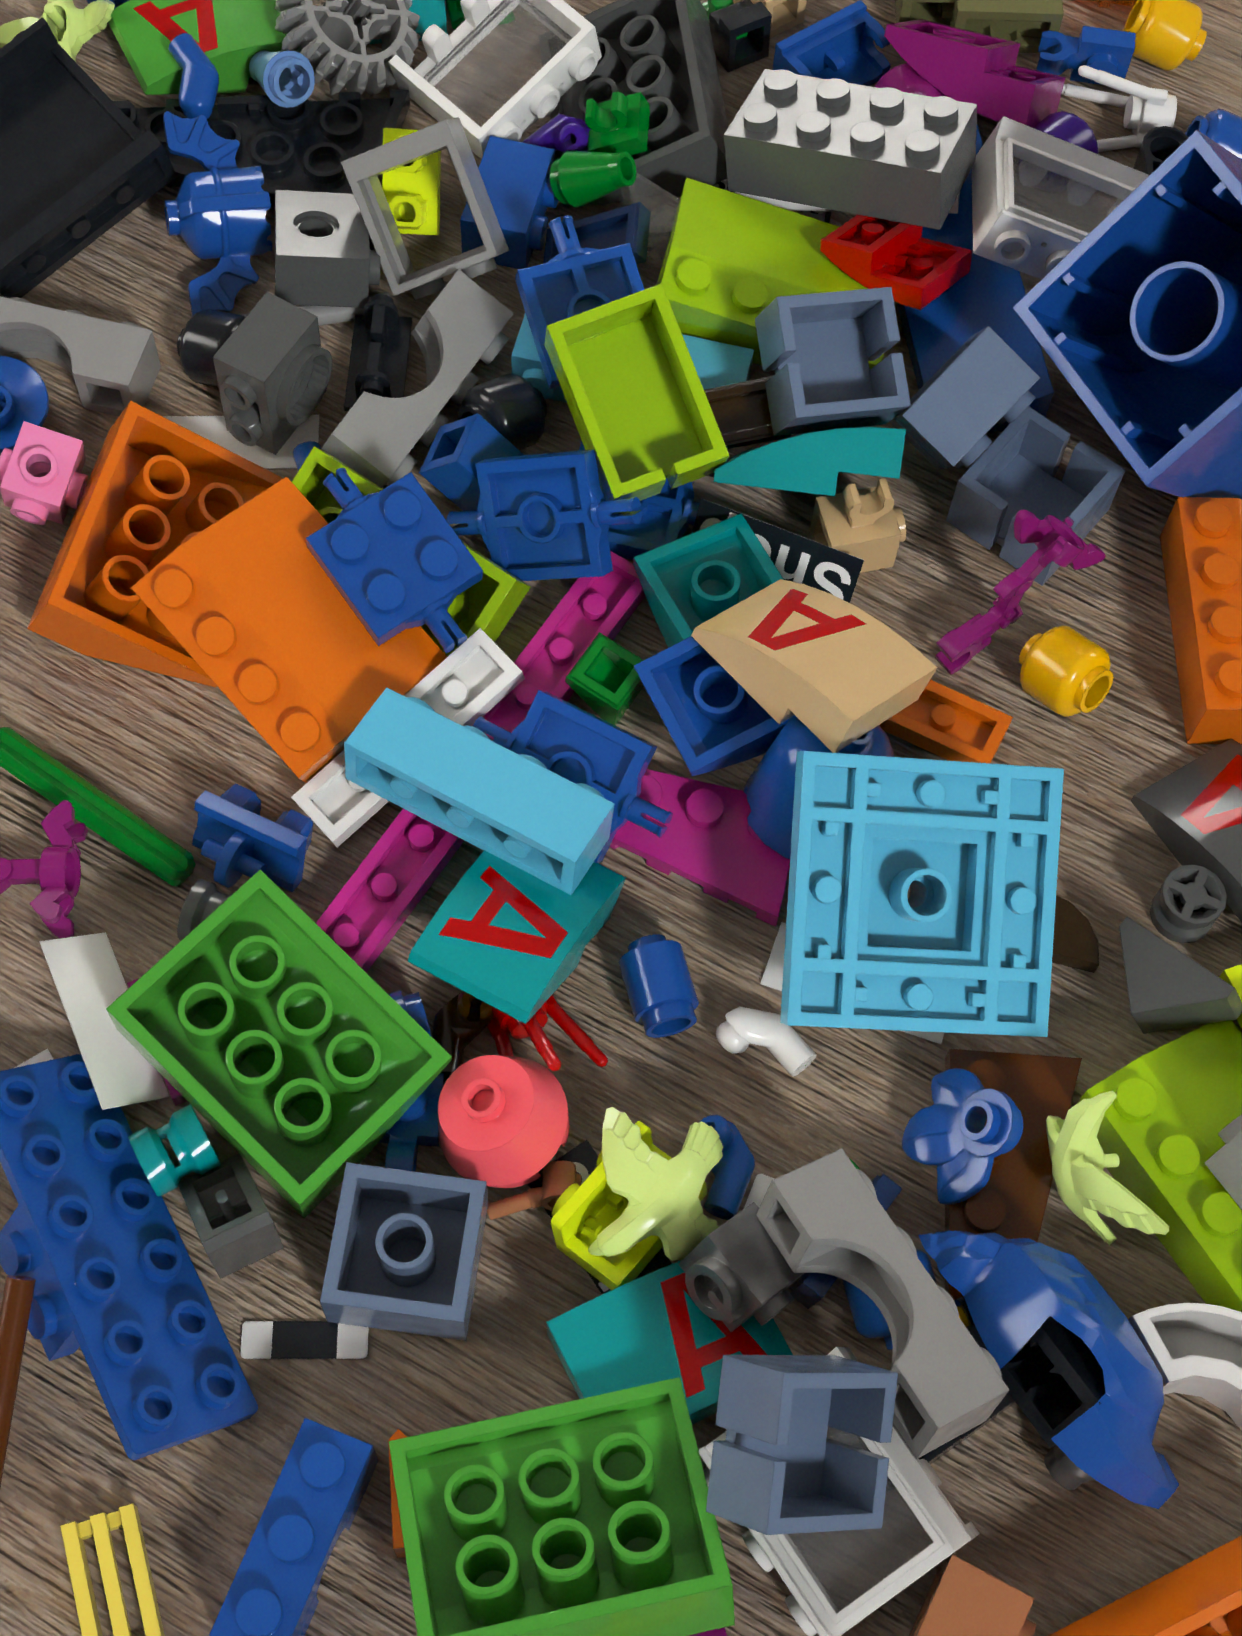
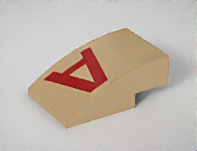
(816, 660)

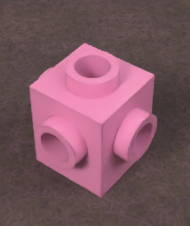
(42, 475)

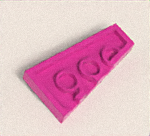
(709, 843)

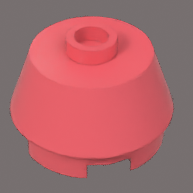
(502, 1120)

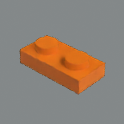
(950, 725)

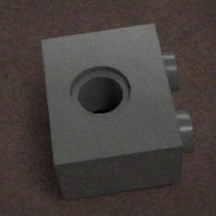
(322, 250)
(272, 373)

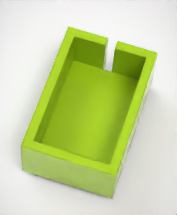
(636, 395)

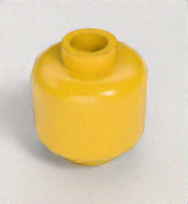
(1166, 31)
(1065, 671)

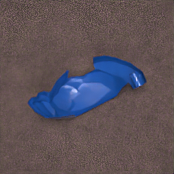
(1011, 1293)

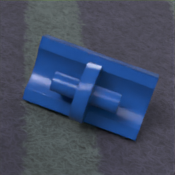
(245, 842)

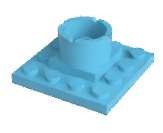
(981, 907)

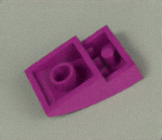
(977, 70)

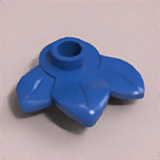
(955, 1136)

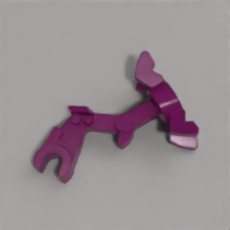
(1055, 543)
(56, 870)

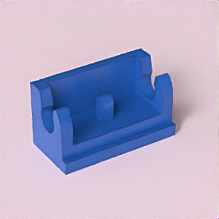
(837, 48)

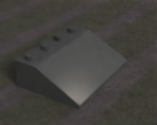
(671, 60)

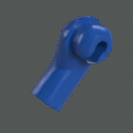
(198, 79)
(731, 1172)

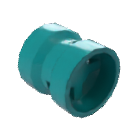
(188, 1143)

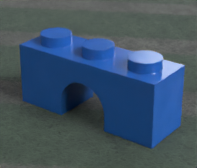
(296, 1534)

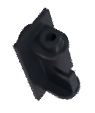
(378, 351)

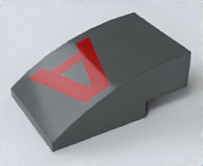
(1201, 815)

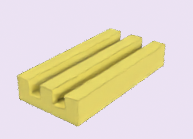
(99, 1528)

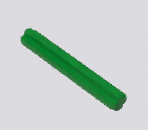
(95, 809)

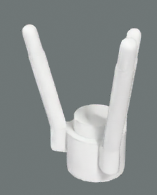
(1143, 108)

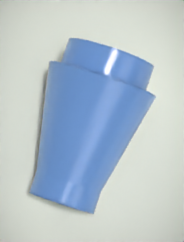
(283, 76)

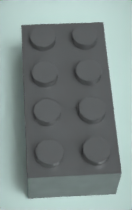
(851, 147)

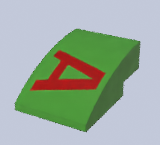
(224, 29)

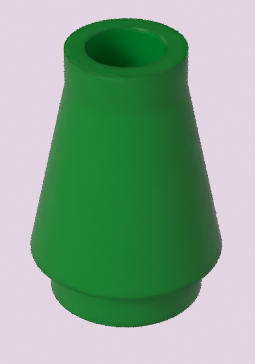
(587, 175)

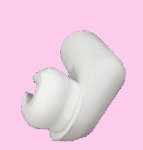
(764, 1029)

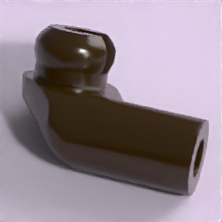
(458, 1025)

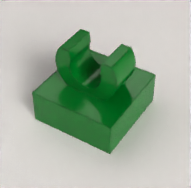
(618, 124)

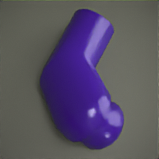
(561, 134)

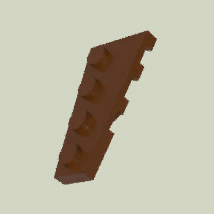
(1021, 1178)

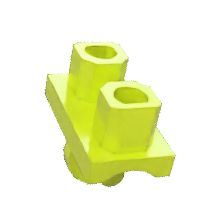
(414, 190)

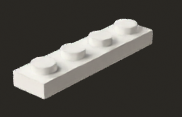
(458, 688)

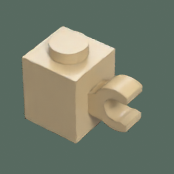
(861, 524)

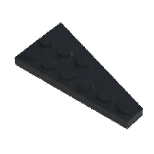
(293, 145)

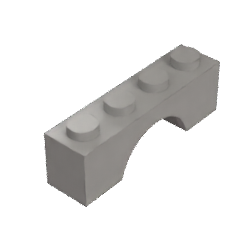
(453, 336)
(105, 357)
(834, 1225)

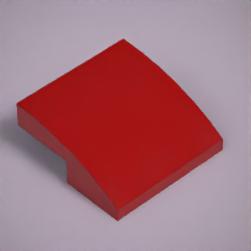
(896, 256)

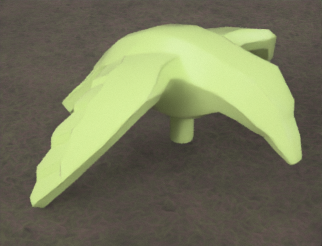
(68, 23)
(1080, 1175)
(658, 1190)

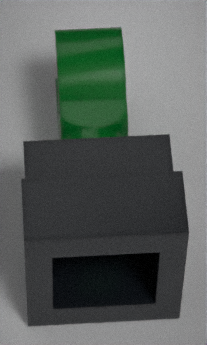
(739, 31)

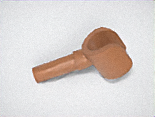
(556, 1179)

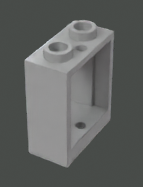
(363, 178)

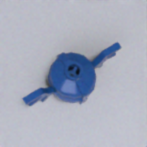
(216, 212)

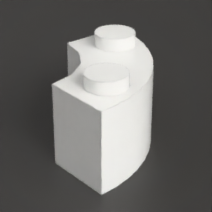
(1196, 1351)

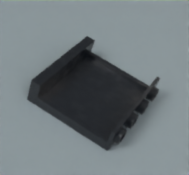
(65, 160)

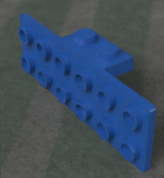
(110, 1264)

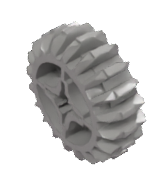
(337, 37)

